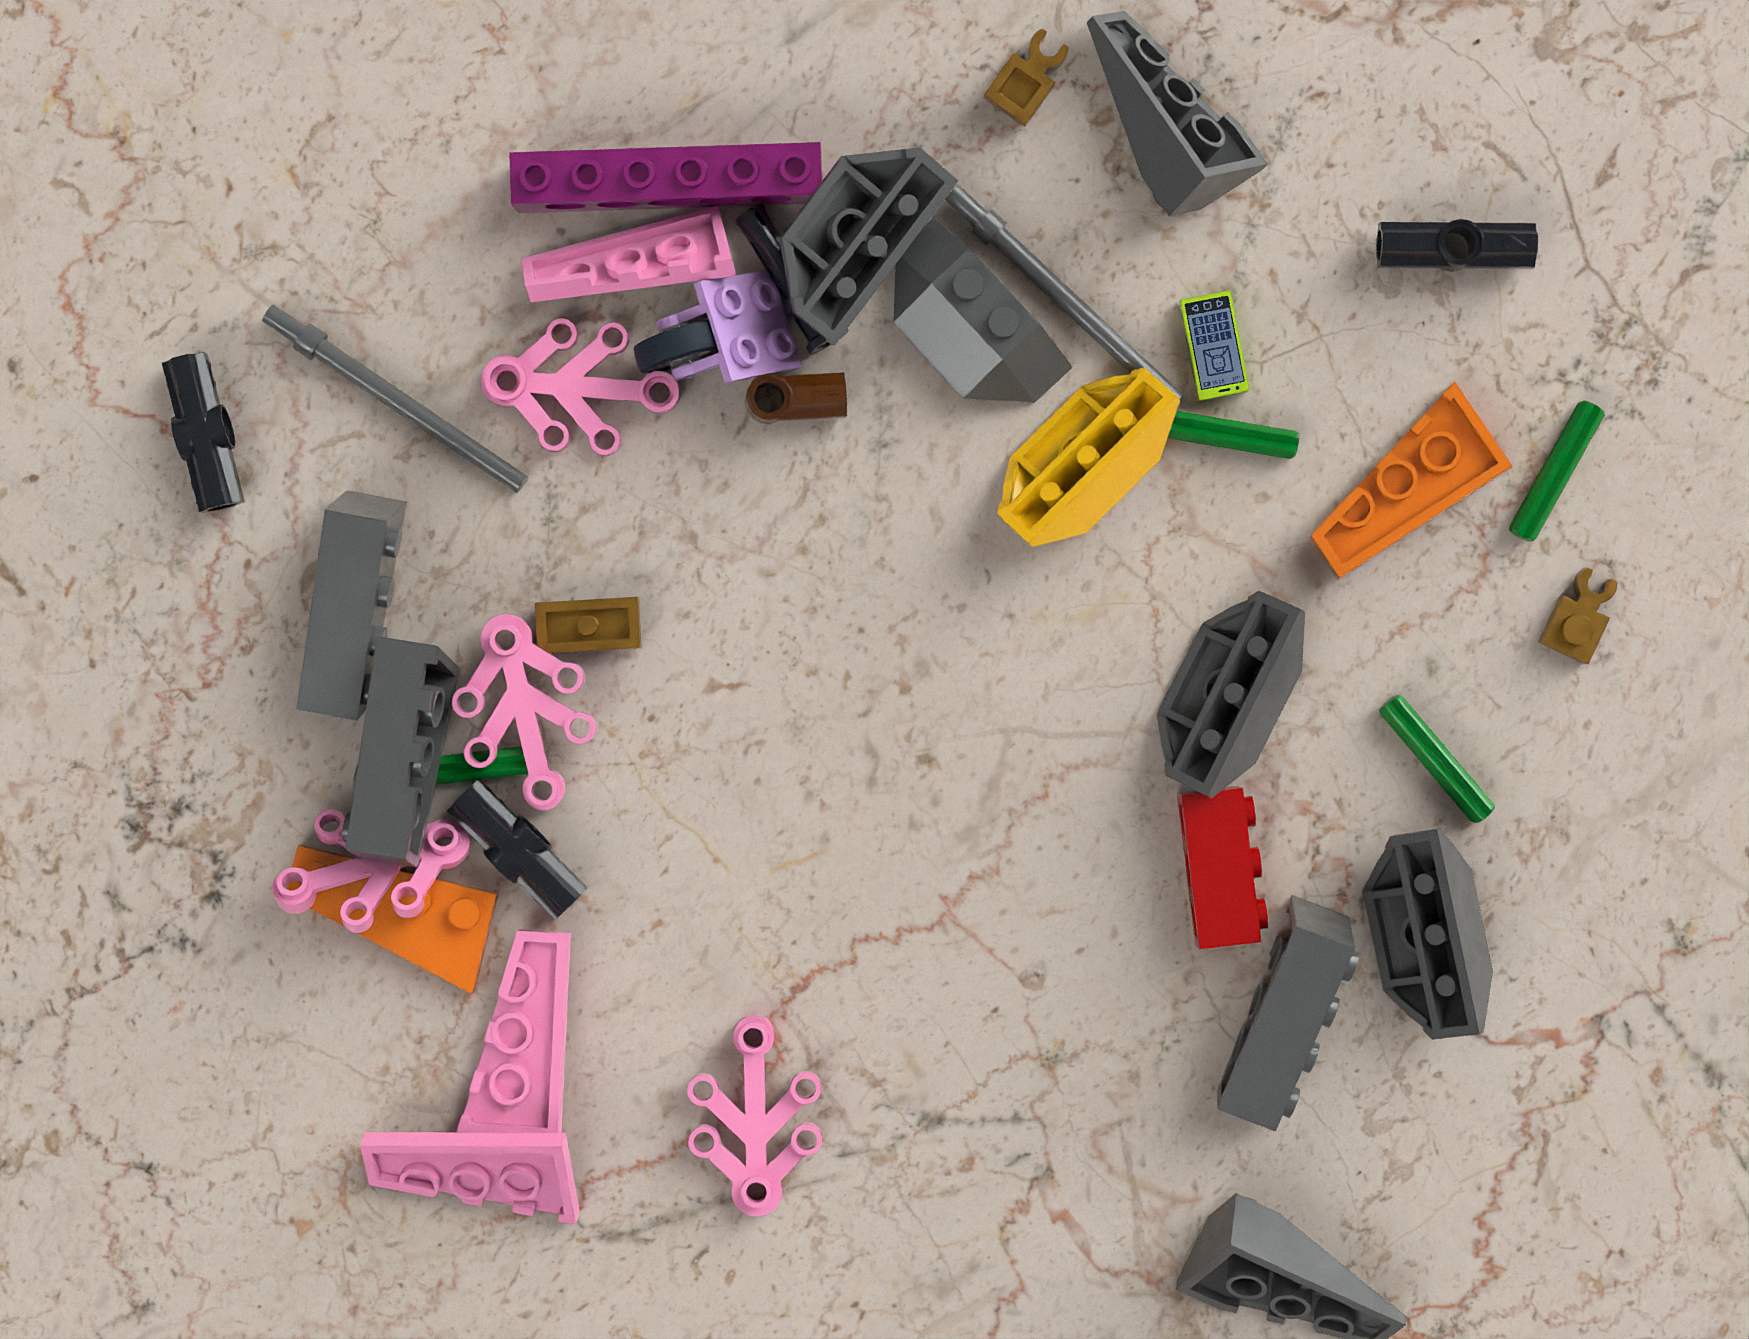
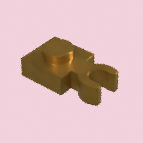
(1023, 84)
(1575, 624)

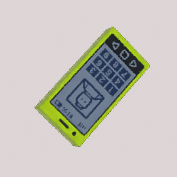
(1214, 345)

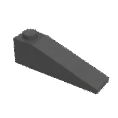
(1176, 138)
(1270, 1265)

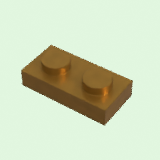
(588, 625)

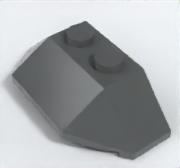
(857, 232)
(971, 322)
(1231, 692)
(1430, 934)

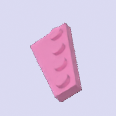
(642, 257)
(525, 1042)
(503, 1168)

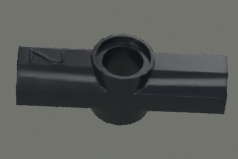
(1488, 245)
(203, 432)
(517, 849)

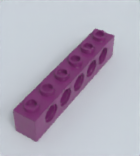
(664, 177)

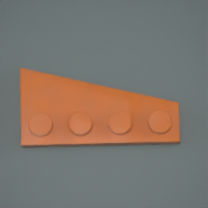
(1424, 475)
(442, 938)

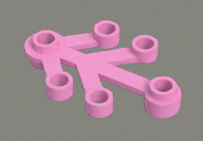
(571, 386)
(522, 703)
(381, 874)
(756, 1125)

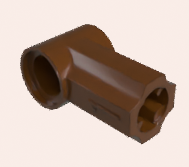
(803, 397)

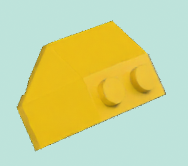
(1087, 457)

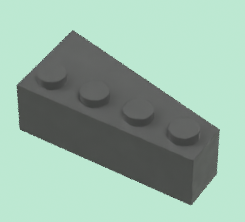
(349, 602)
(400, 751)
(1288, 1015)

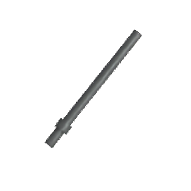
(990, 229)
(313, 343)

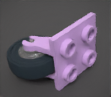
(742, 326)

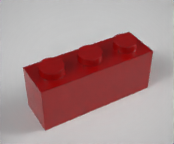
(1221, 868)

